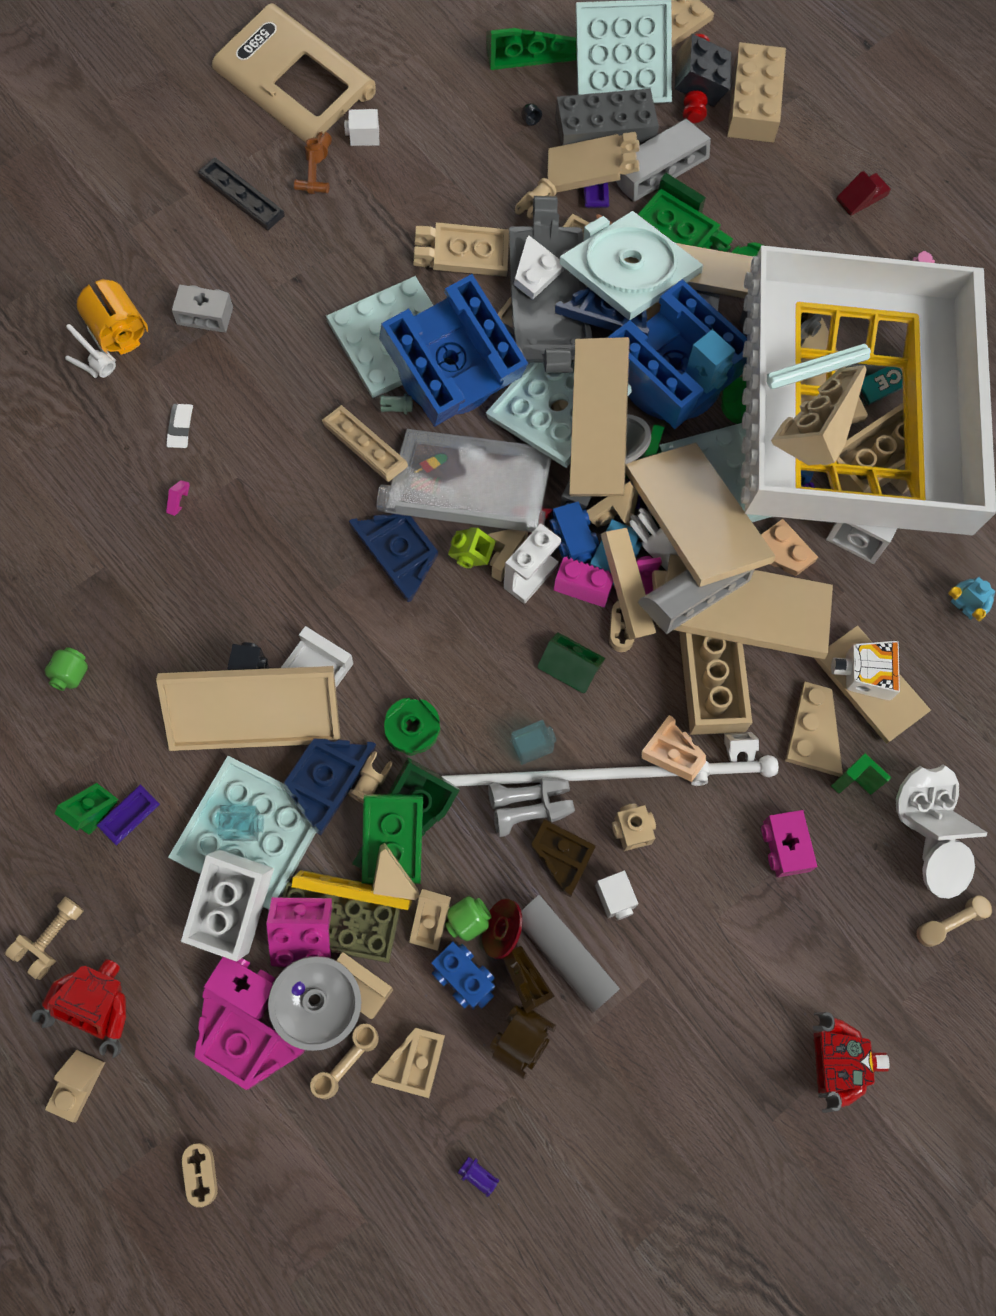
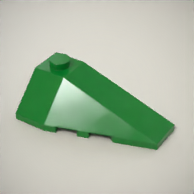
(526, 48)

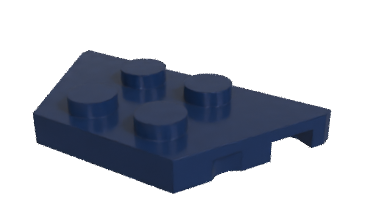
(594, 310)
(399, 549)
(325, 778)

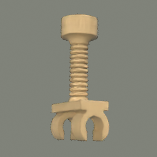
(17, 950)

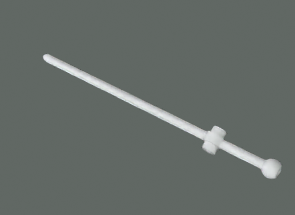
(766, 766)

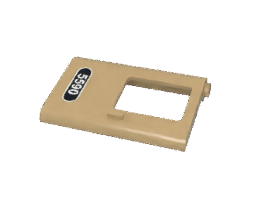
(267, 51)

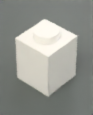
(362, 127)
(617, 895)

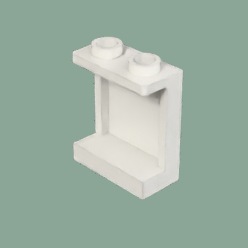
(531, 564)
(316, 652)

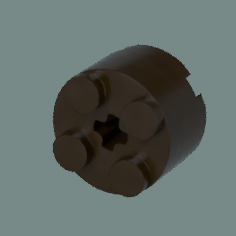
(522, 1041)

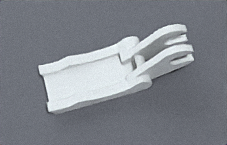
(657, 544)

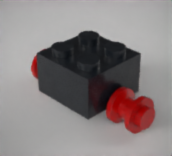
(702, 75)

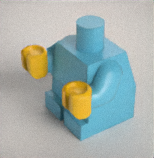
(973, 597)

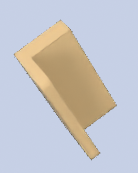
(372, 989)

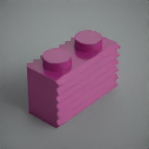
(583, 582)

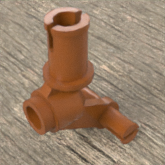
(315, 150)

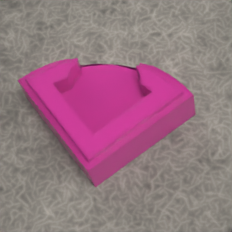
(175, 495)

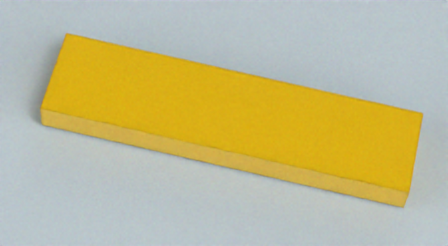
(346, 889)

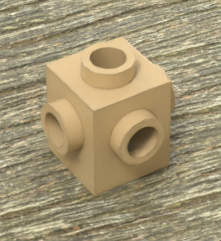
(631, 836)

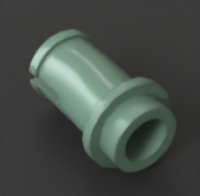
(396, 403)

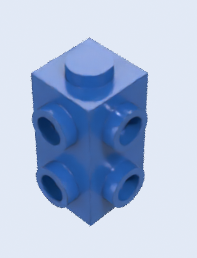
(572, 527)
(471, 983)

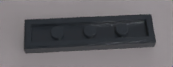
(241, 193)

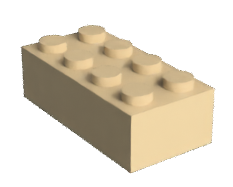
(756, 92)
(874, 446)
(715, 685)

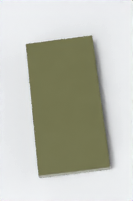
(356, 926)

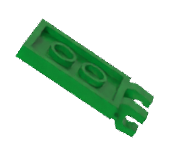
(683, 223)

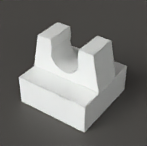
(741, 742)

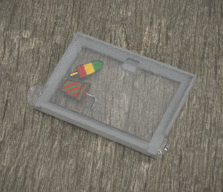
(468, 481)

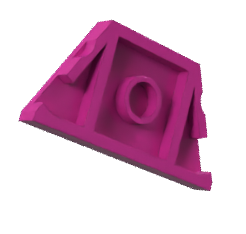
(239, 1043)

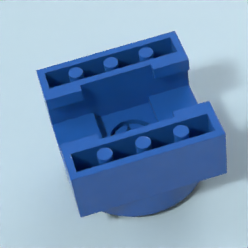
(458, 329)
(660, 360)

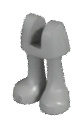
(507, 817)

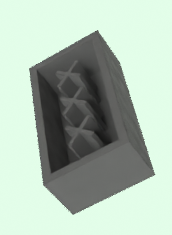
(606, 114)

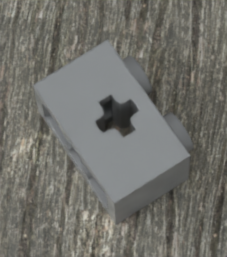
(202, 308)

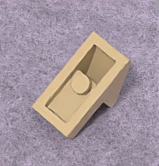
(605, 510)
(506, 544)
(430, 919)
(74, 1085)

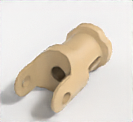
(544, 188)
(369, 779)

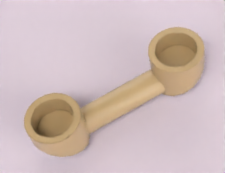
(935, 932)
(326, 1085)

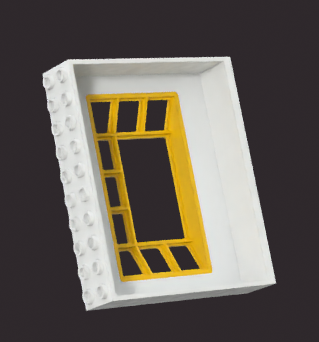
(943, 388)

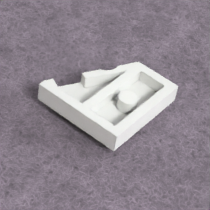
(536, 268)

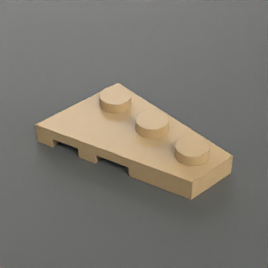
(814, 732)

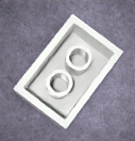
(227, 905)

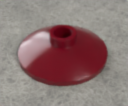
(503, 929)

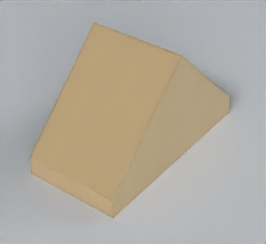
(391, 878)

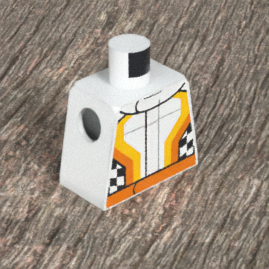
(871, 669)

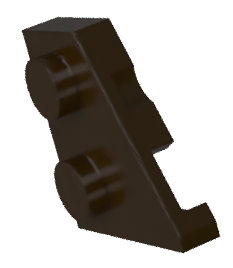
(562, 854)
(527, 980)

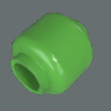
(66, 669)
(468, 918)

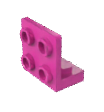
(298, 929)

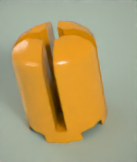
(124, 317)

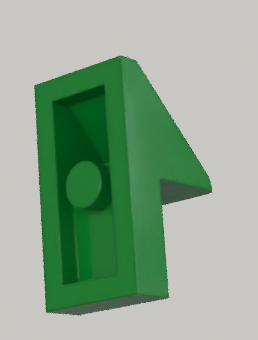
(87, 808)

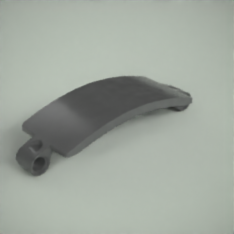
(536, 327)

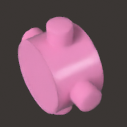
(924, 257)

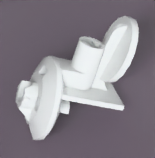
(927, 806)

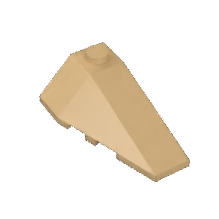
(824, 422)

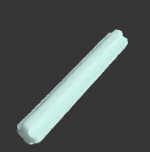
(818, 366)

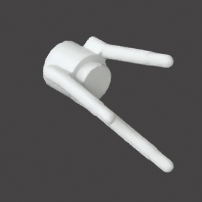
(99, 362)

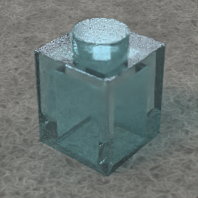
(533, 741)
(240, 823)

